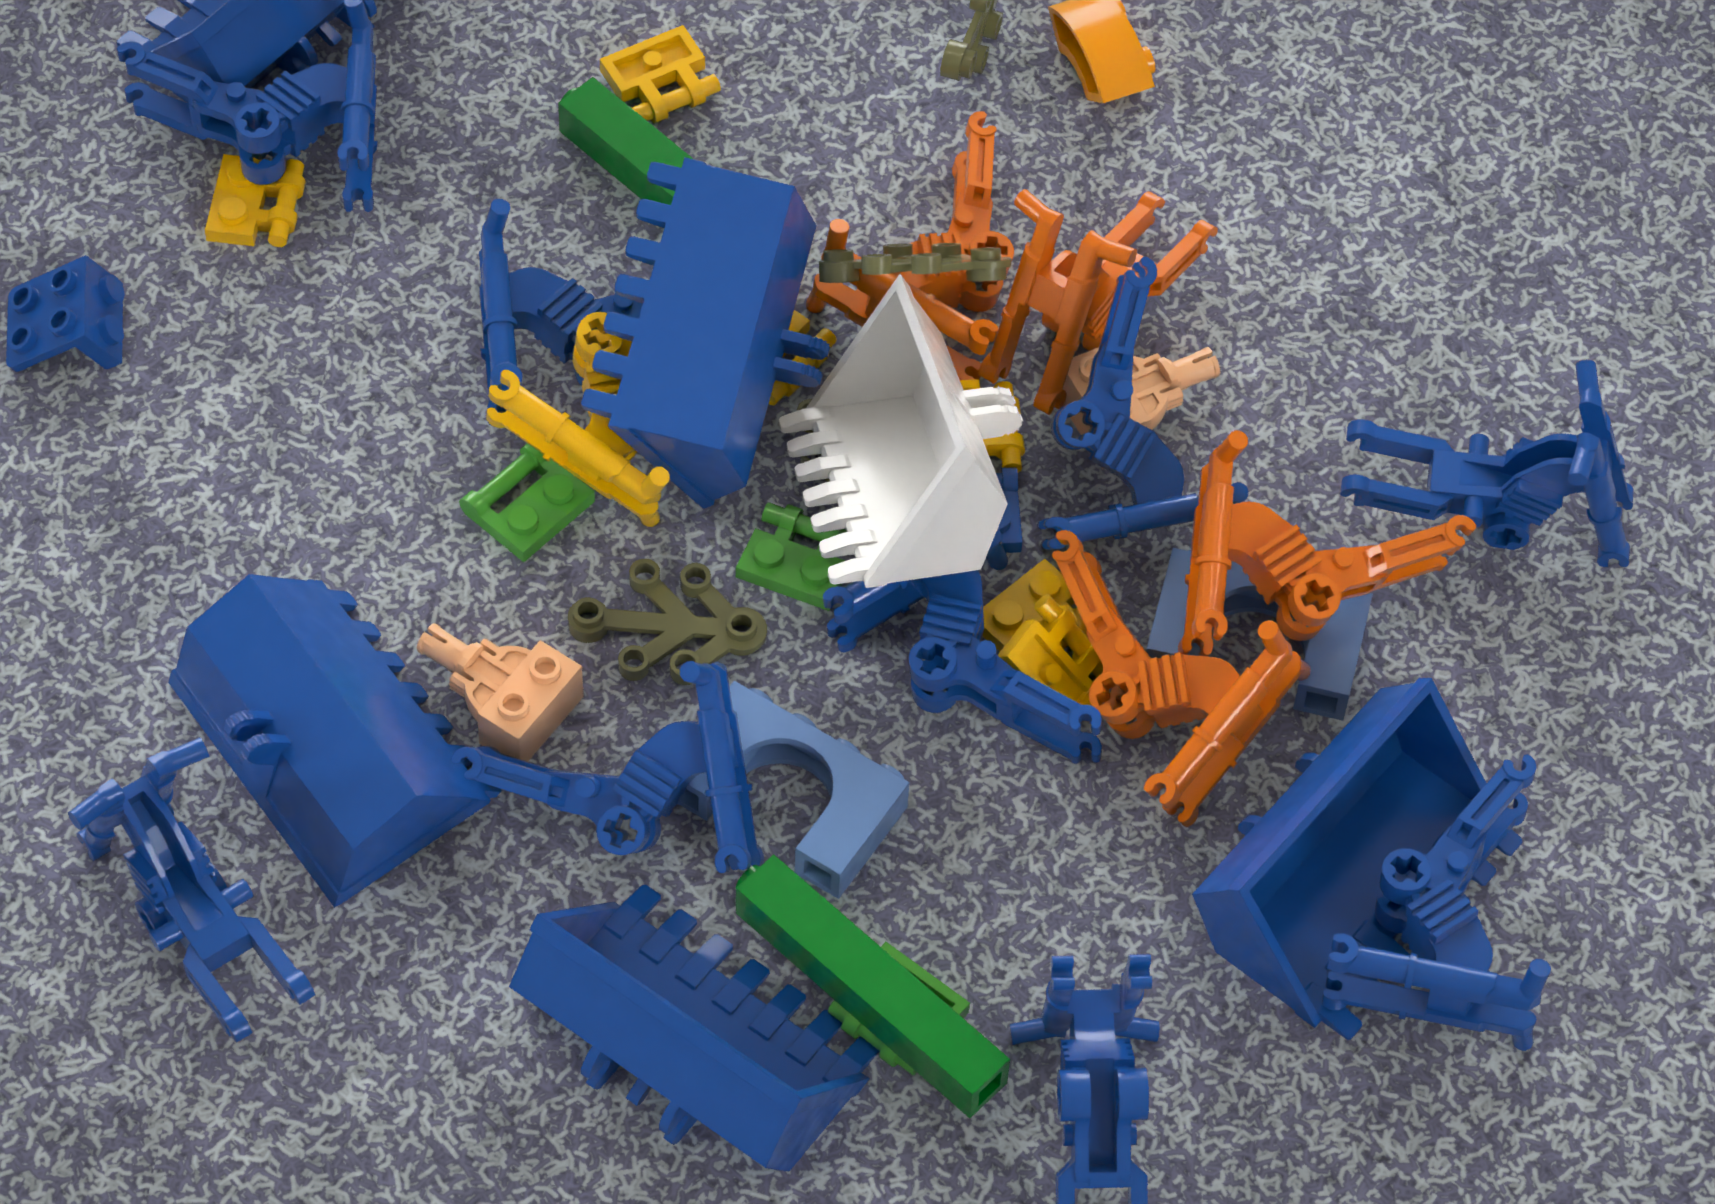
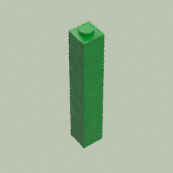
(617, 138)
(871, 985)

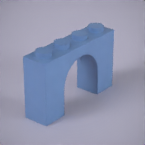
(1329, 654)
(863, 794)

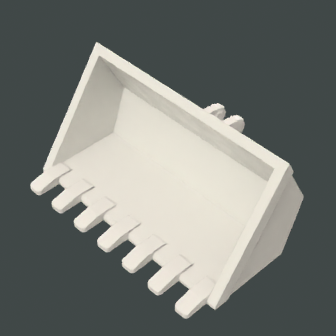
(901, 453)

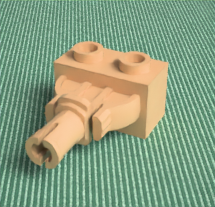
(1155, 383)
(509, 690)

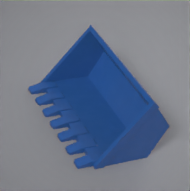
(244, 37)
(1320, 850)
(690, 1027)

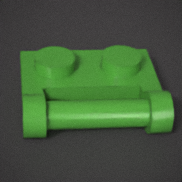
(534, 514)

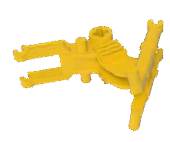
(590, 454)

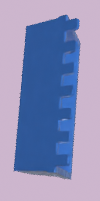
(708, 325)
(323, 730)

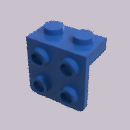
(65, 310)

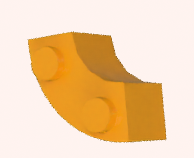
(1102, 48)

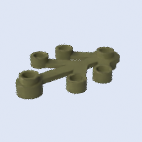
(969, 56)
(981, 265)
(674, 625)

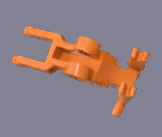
(1078, 288)
(936, 291)
(1284, 563)
(1177, 688)

